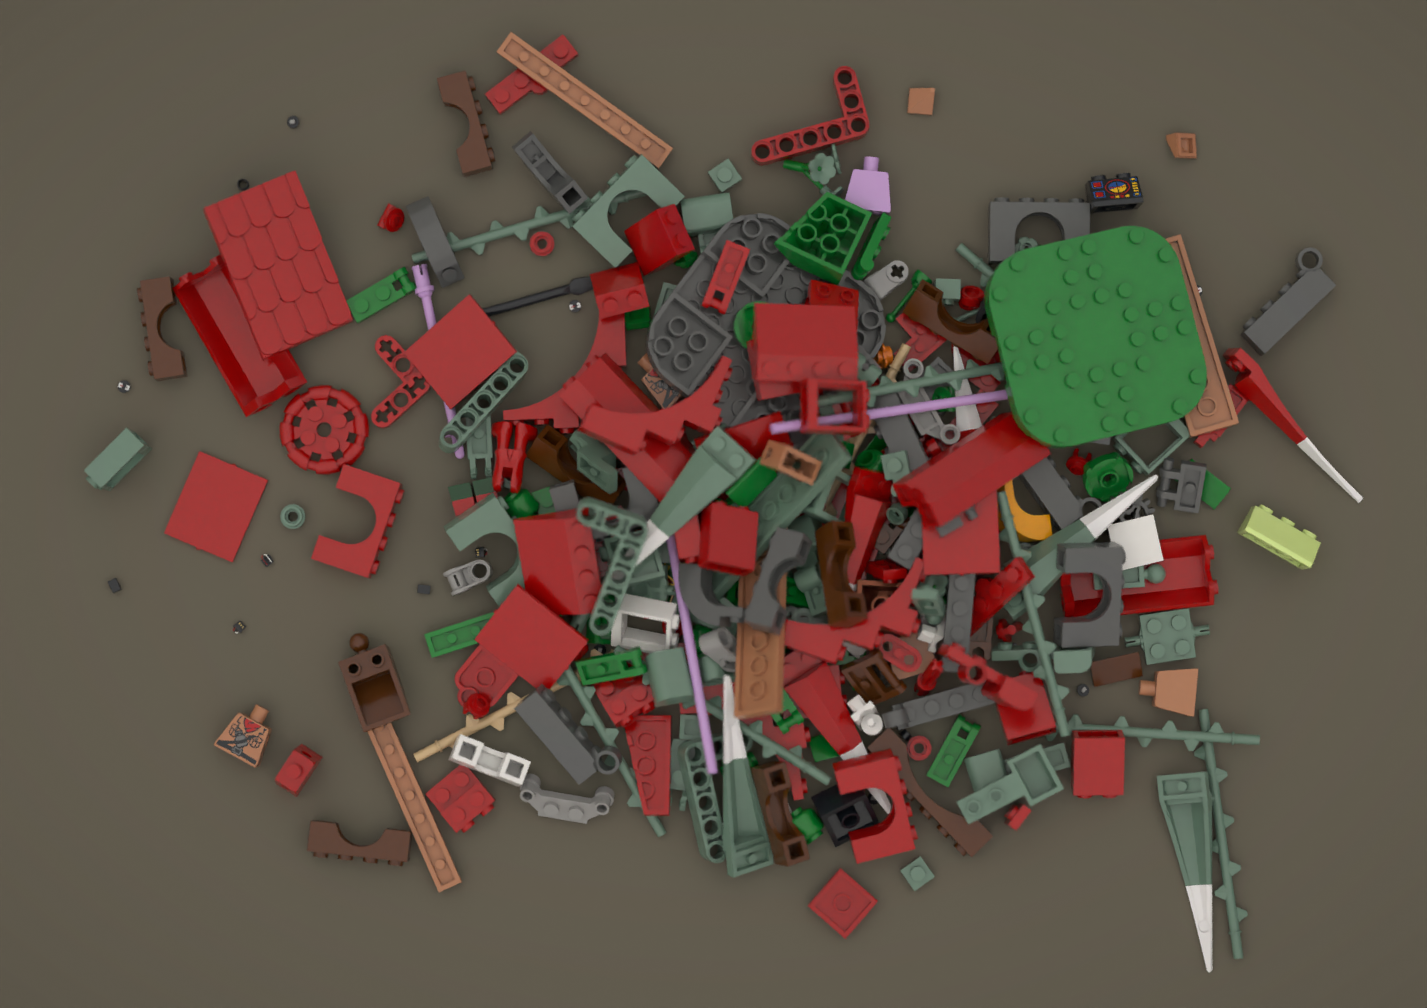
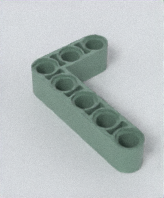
(486, 392)
(618, 561)
(704, 788)

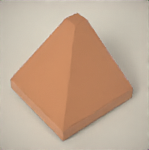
(921, 101)
(1182, 145)

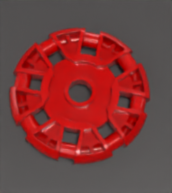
(313, 419)

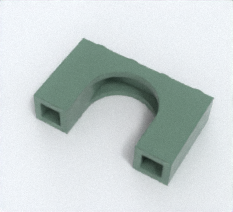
(593, 222)
(484, 518)

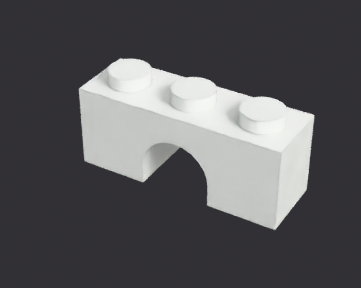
(489, 761)

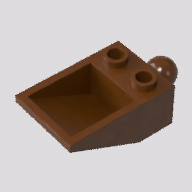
(374, 688)

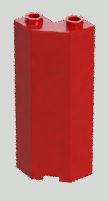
(222, 326)
(611, 389)
(969, 470)
(1185, 586)

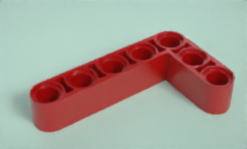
(820, 130)

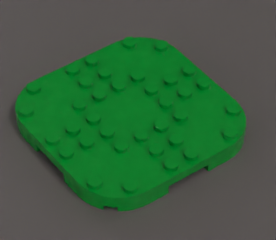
(1095, 336)

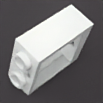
(646, 640)

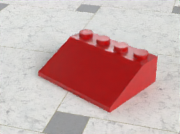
(804, 342)
(559, 561)

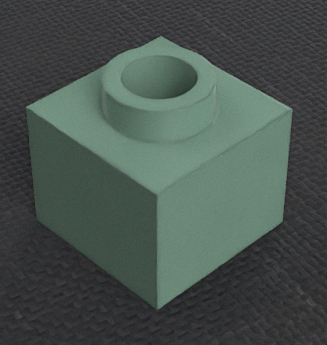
(951, 290)

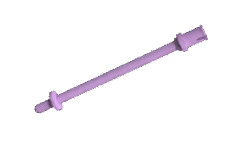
(424, 291)

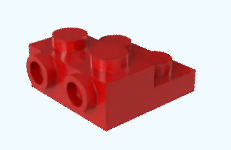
(625, 699)
(461, 798)

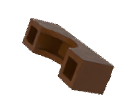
(473, 153)
(158, 298)
(928, 309)
(552, 454)
(834, 547)
(327, 838)
(785, 838)

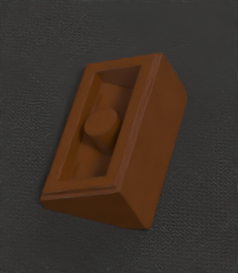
(1116, 669)

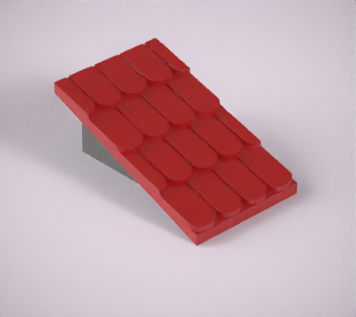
(278, 264)

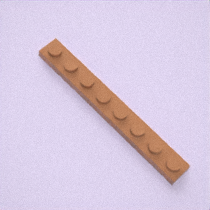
(584, 100)
(415, 807)

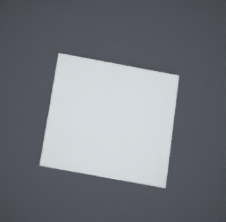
(1138, 540)

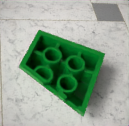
(825, 237)

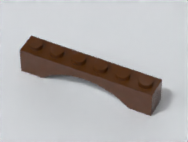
(968, 837)

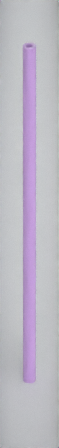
(898, 410)
(692, 662)

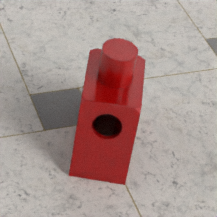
(297, 769)

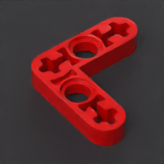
(408, 379)

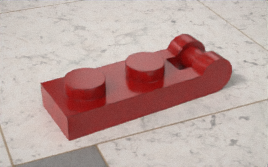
(726, 276)

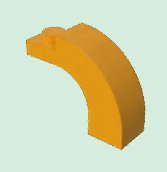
(1028, 527)

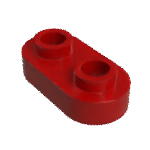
(898, 653)

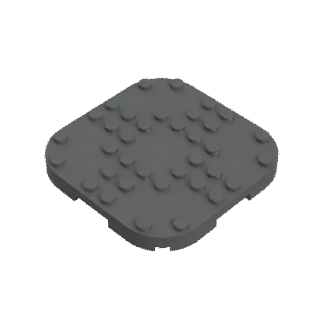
(690, 339)

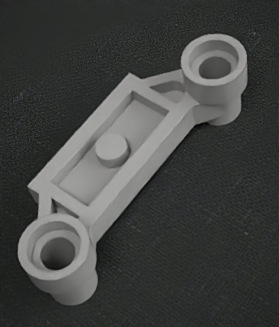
(928, 421)
(563, 805)

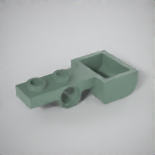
(706, 216)
(808, 576)
(1065, 659)
(671, 676)
(990, 766)
(1030, 776)

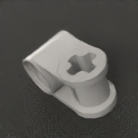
(883, 283)
(466, 576)
(720, 647)

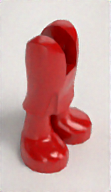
(508, 461)

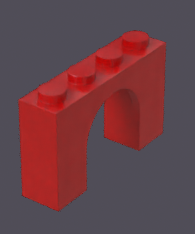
(363, 556)
(894, 832)

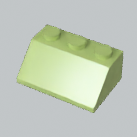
(1280, 537)

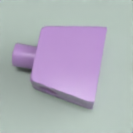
(870, 188)

